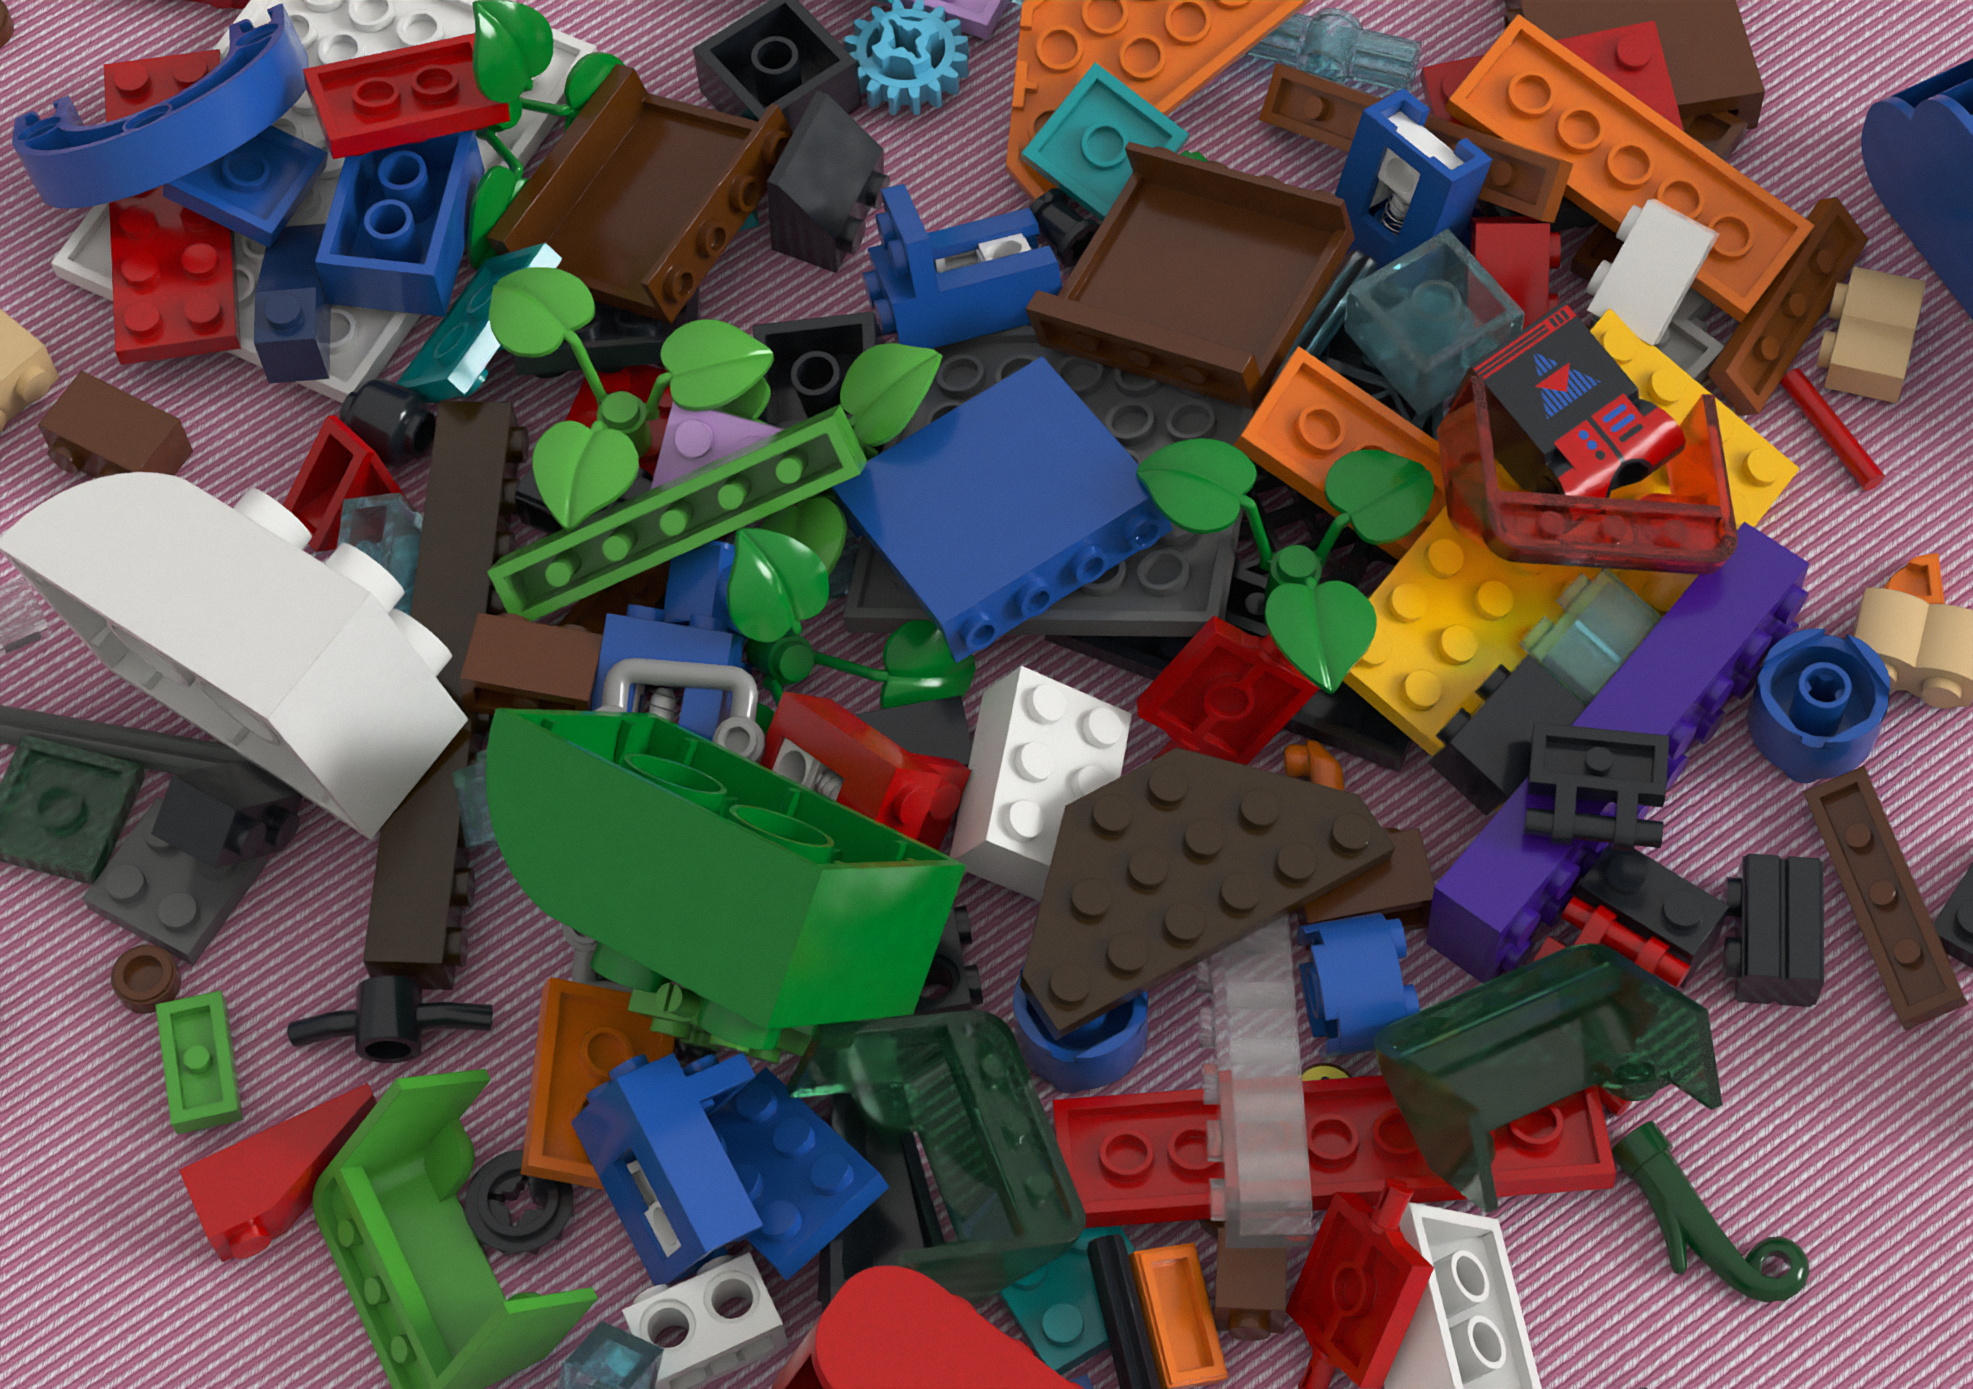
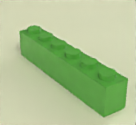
(679, 515)

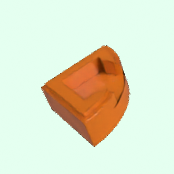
(1920, 578)

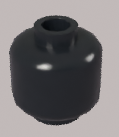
(390, 420)

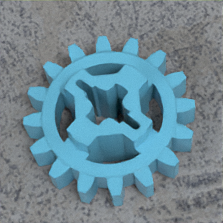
(908, 56)

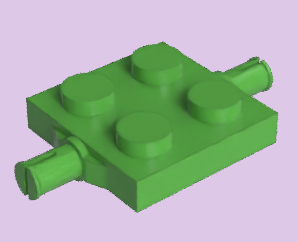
(676, 1013)

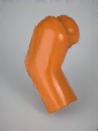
(1315, 762)

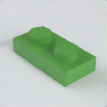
(199, 1062)

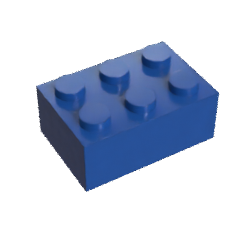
(400, 225)

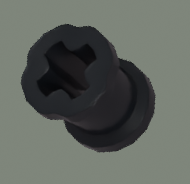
(1063, 226)

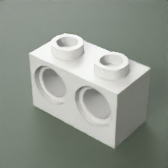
(713, 1343)

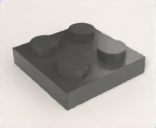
(167, 892)

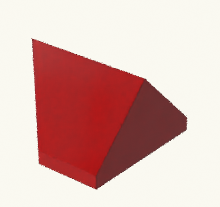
(335, 470)

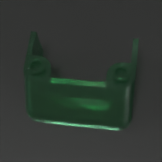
(1532, 1042)
(980, 1127)

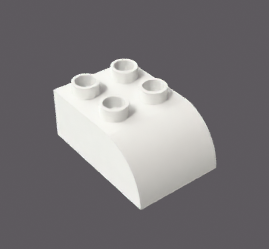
(248, 633)

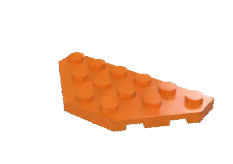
(1151, 46)

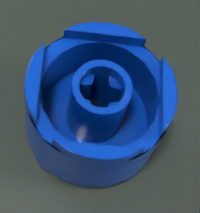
(1818, 704)
(1354, 981)
(1087, 1056)

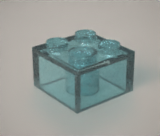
(1430, 319)

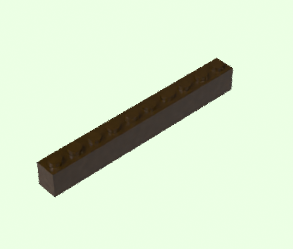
(422, 846)

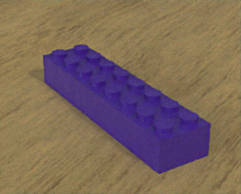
(1668, 686)

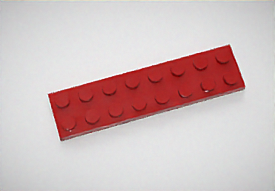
(1147, 1157)

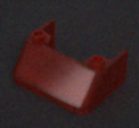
(1668, 533)

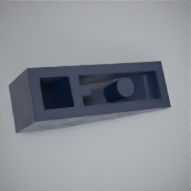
(292, 309)

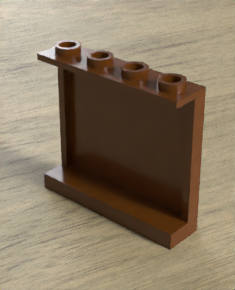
(1700, 40)
(644, 194)
(1197, 276)

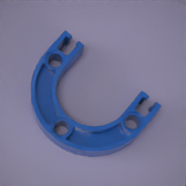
(142, 151)

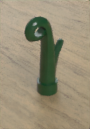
(1685, 1218)

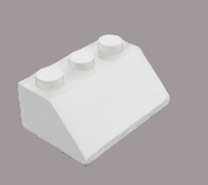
(1469, 1316)

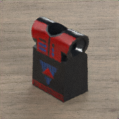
(1569, 413)

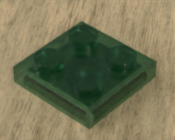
(64, 808)

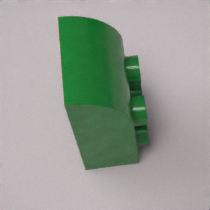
(714, 873)

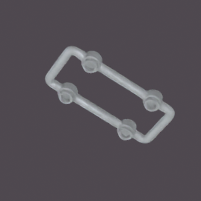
(736, 734)

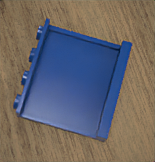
(1002, 507)

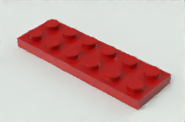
(168, 263)

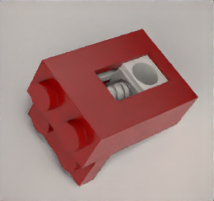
(862, 768)

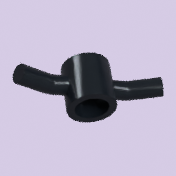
(389, 1020)

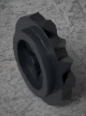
(493, 1222)

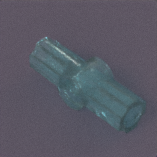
(1339, 48)

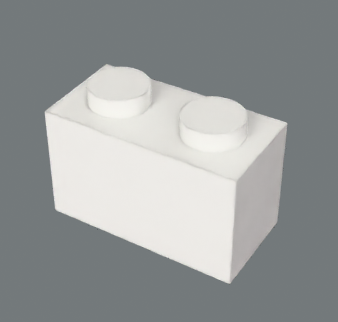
(1651, 269)

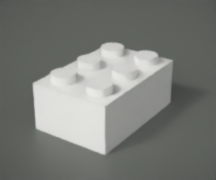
(1028, 760)

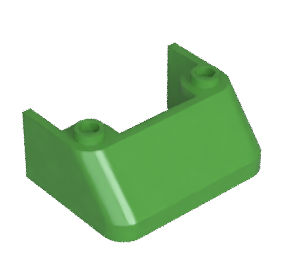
(412, 1255)

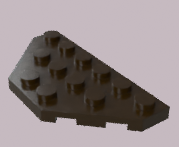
(1179, 870)

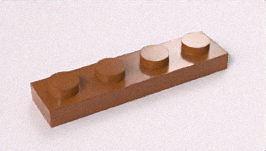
(1788, 309)

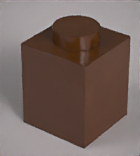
(1250, 1290)

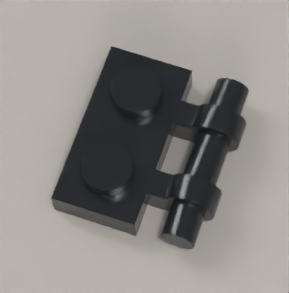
(1597, 767)

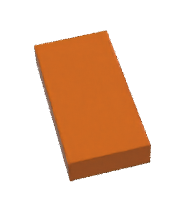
(1178, 1316)

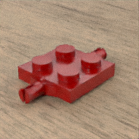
(1225, 694)
(1358, 1289)

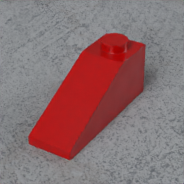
(269, 1179)

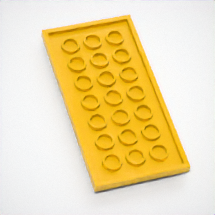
(1461, 611)

